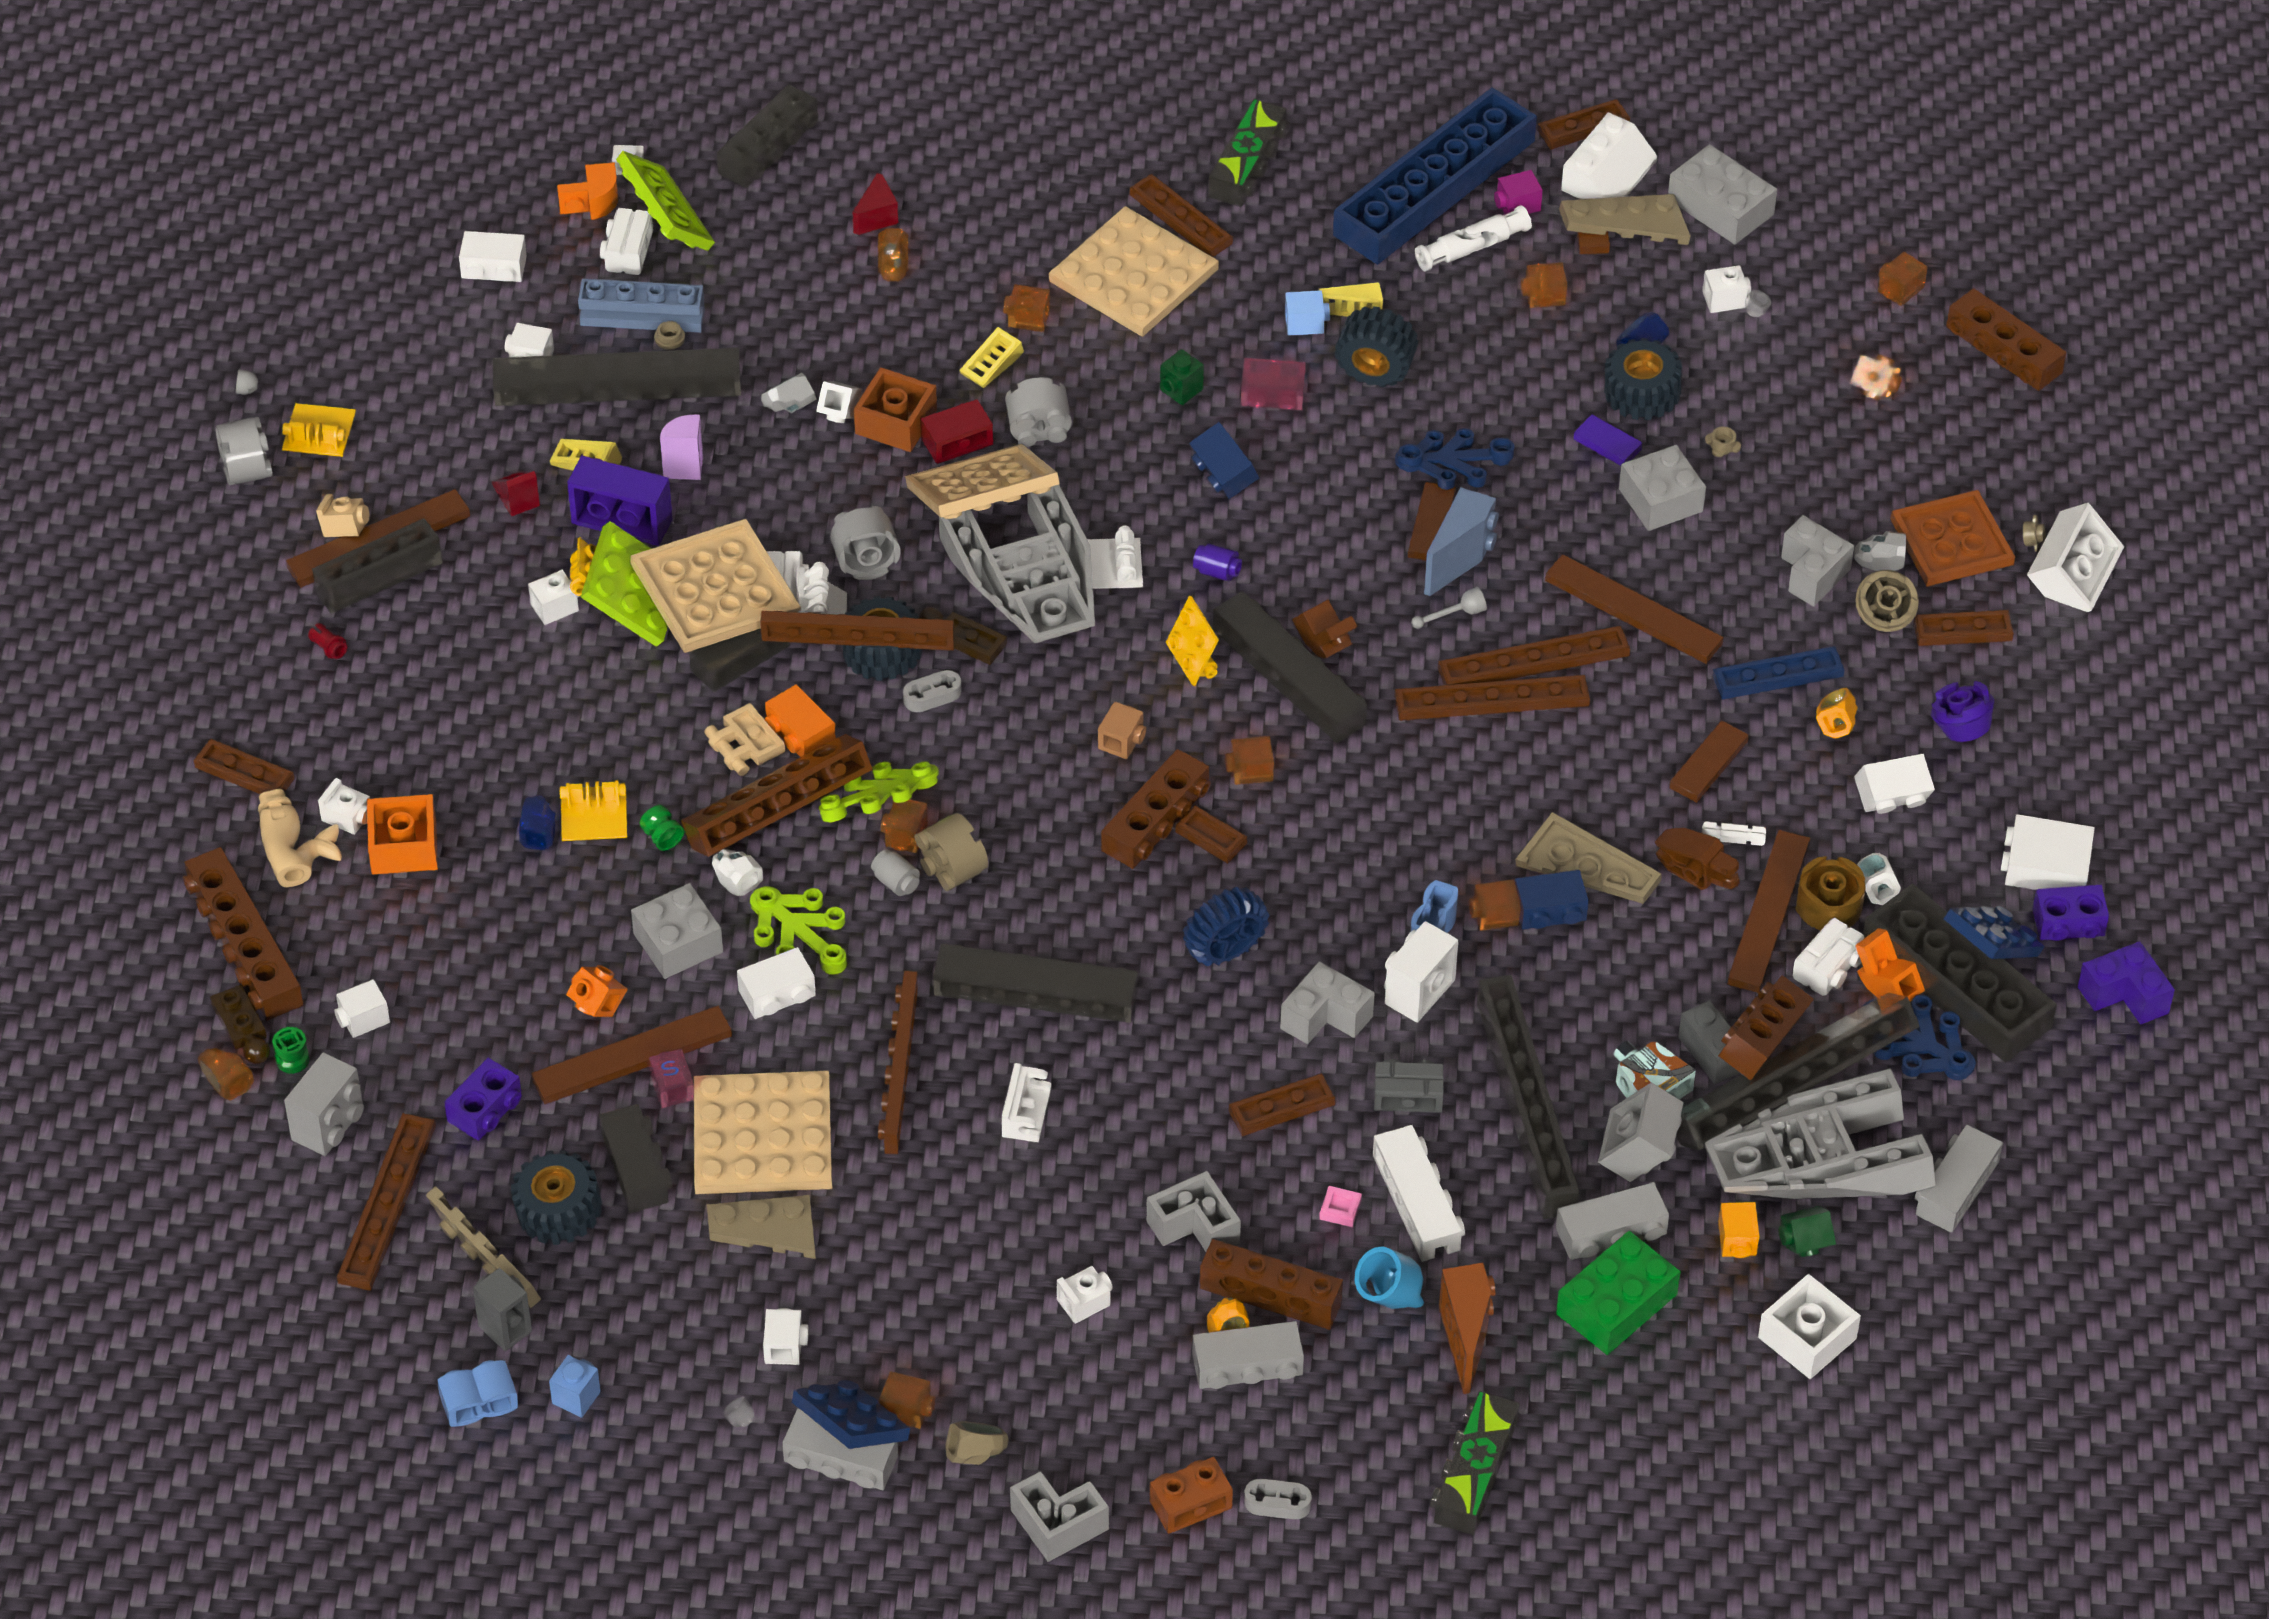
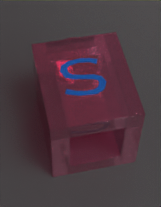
(671, 1078)

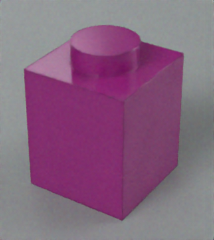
(1519, 190)

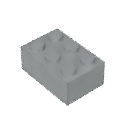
(1722, 194)

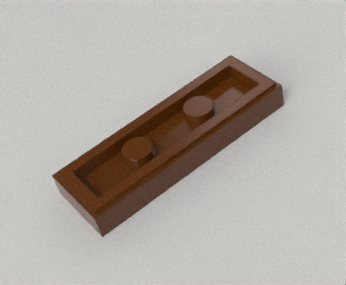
(1579, 124)
(1431, 513)
(1963, 627)
(1709, 761)
(242, 768)
(1281, 1104)

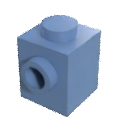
(575, 1385)

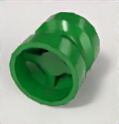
(659, 824)
(290, 1050)

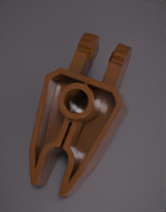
(1697, 858)

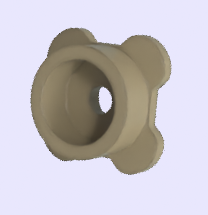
(1723, 441)
(2034, 533)

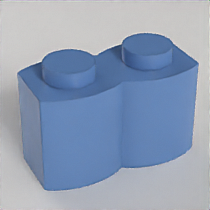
(1438, 907)
(477, 1393)

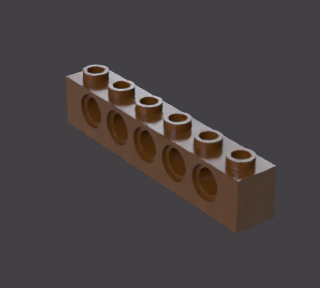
(776, 795)
(243, 934)

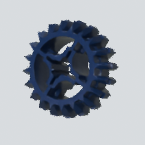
(1225, 926)

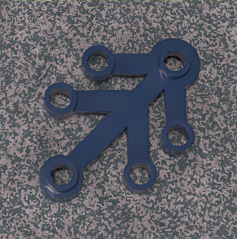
(1416, 457)
(1925, 1042)

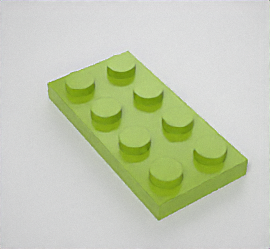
(665, 201)

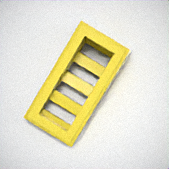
(1354, 298)
(997, 339)
(601, 450)

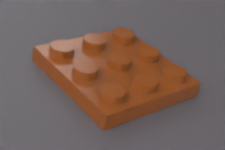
(1953, 538)

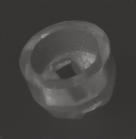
(1757, 303)
(739, 1412)

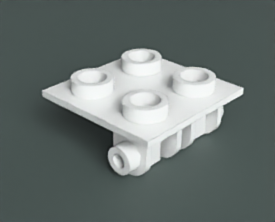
(1116, 561)
(817, 594)

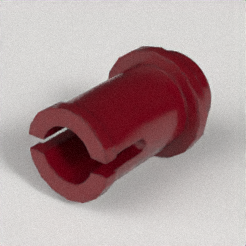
(333, 645)

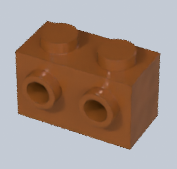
(1190, 1494)

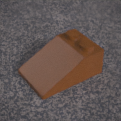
(1465, 1315)

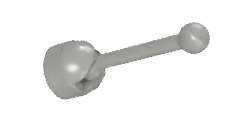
(1471, 602)

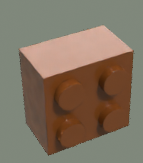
(894, 408)

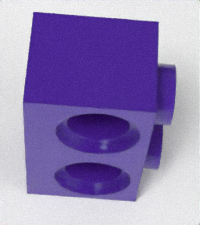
(2070, 912)
(480, 1095)

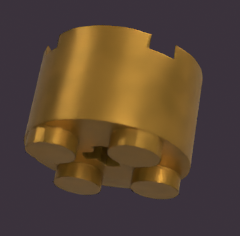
(1830, 891)

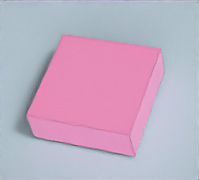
(1340, 1206)

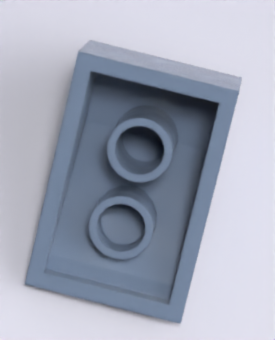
(1461, 539)

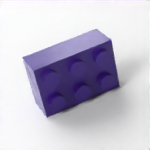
(619, 494)

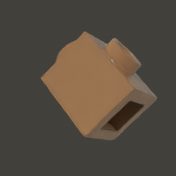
(1121, 730)

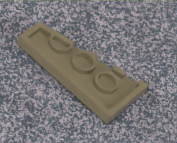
(1639, 215)
(1566, 847)
(475, 1245)

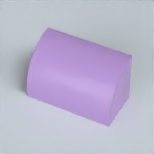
(682, 448)

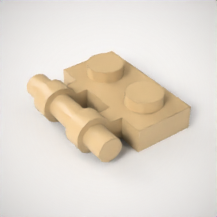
(751, 732)

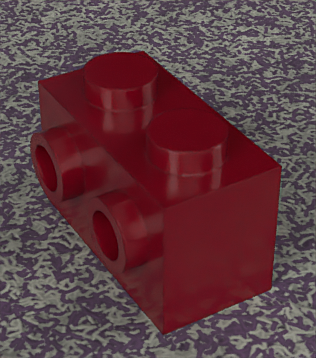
(956, 431)

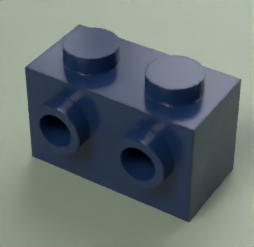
(1223, 460)
(1552, 899)

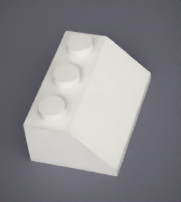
(1608, 161)
(2076, 558)

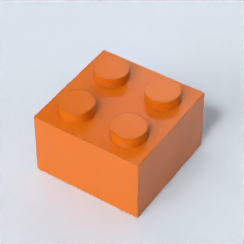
(402, 834)

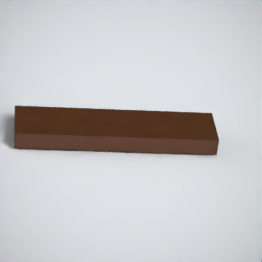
(1181, 215)

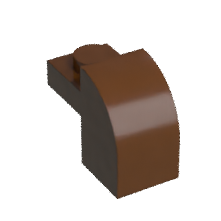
(1323, 629)

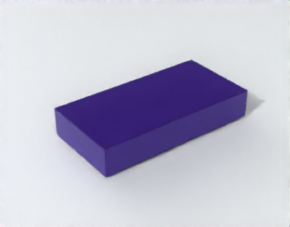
(1607, 440)

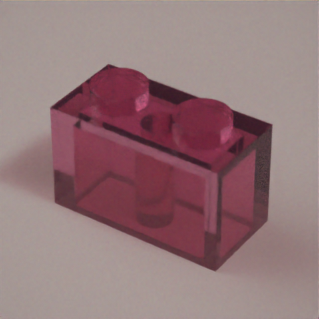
(1273, 384)

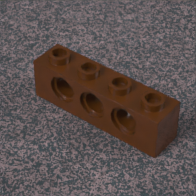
(2006, 339)
(1155, 809)
(1764, 1026)
(1271, 1284)

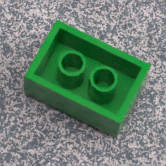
(1618, 1292)

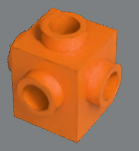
(596, 991)

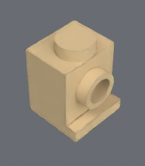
(342, 516)

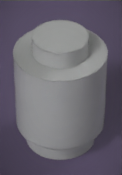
(895, 872)

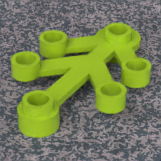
(877, 791)
(770, 902)

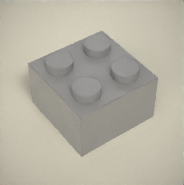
(1662, 487)
(677, 930)
(324, 1104)
(1641, 1132)

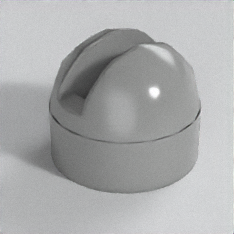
(246, 382)

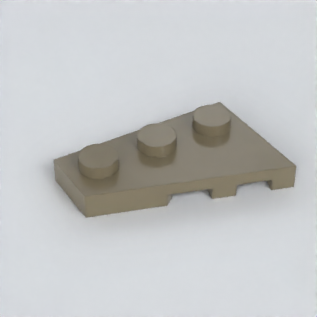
(771, 1222)

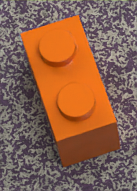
(799, 721)

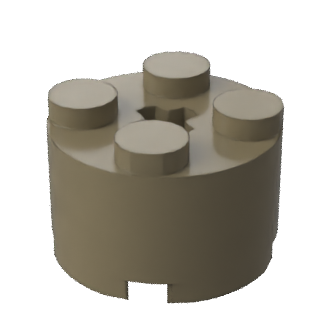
(951, 851)

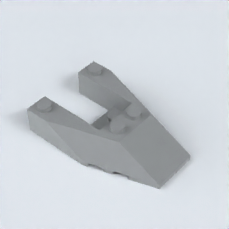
(1035, 581)
(1808, 1151)

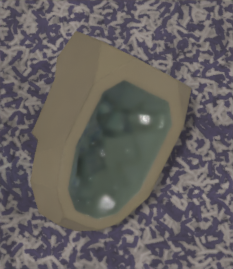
(974, 1442)

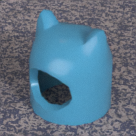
(1394, 1278)

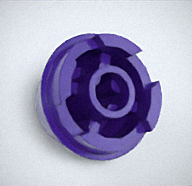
(1963, 711)

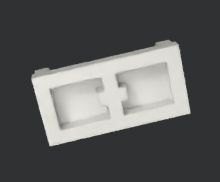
(1025, 1104)

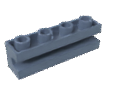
(640, 304)

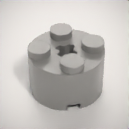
(1038, 411)
(243, 451)
(865, 542)

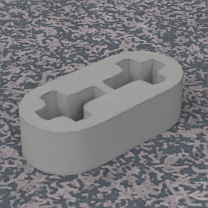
(932, 691)
(1277, 1499)

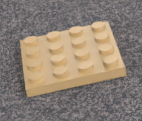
(1133, 271)
(982, 481)
(713, 584)
(762, 1132)

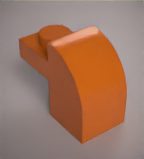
(595, 196)
(1884, 971)

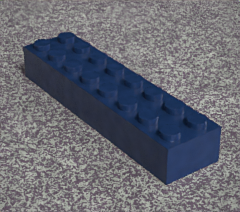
(1434, 175)

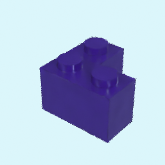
(2127, 977)

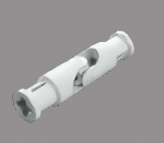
(1469, 239)

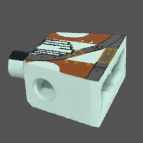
(1654, 1065)

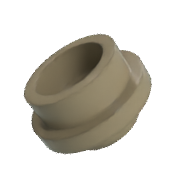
(669, 335)

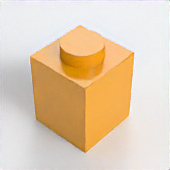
(1738, 1229)

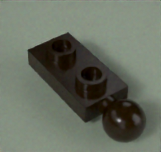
(971, 636)
(241, 1023)

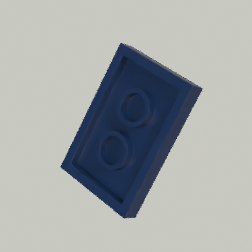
(1995, 932)
(850, 1414)

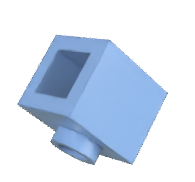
(1305, 312)

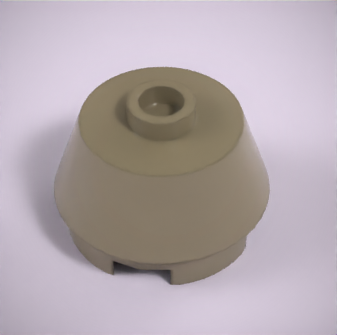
(1887, 600)

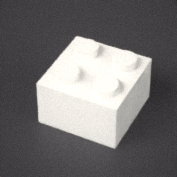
(1420, 971)
(1809, 1326)

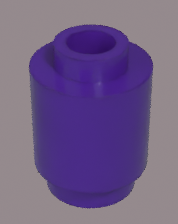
(1217, 562)

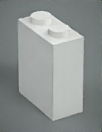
(2047, 853)

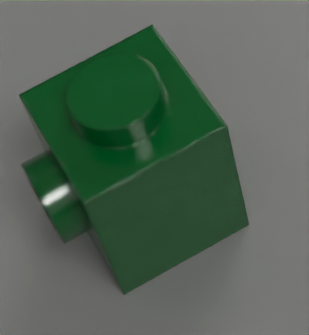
(1181, 377)
(1807, 1230)

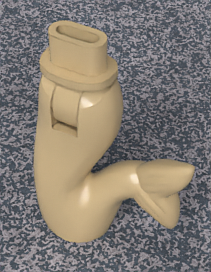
(279, 834)

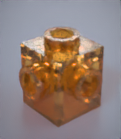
(1545, 285)
(1866, 376)

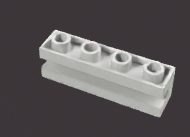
(1417, 1192)

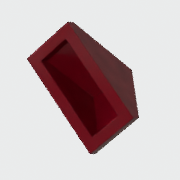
(876, 207)
(518, 491)

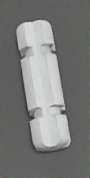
(1735, 833)

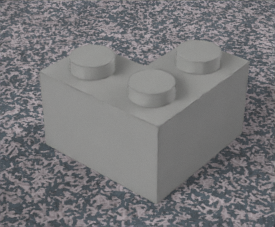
(1817, 559)
(1326, 998)
(1193, 1208)
(1055, 1521)

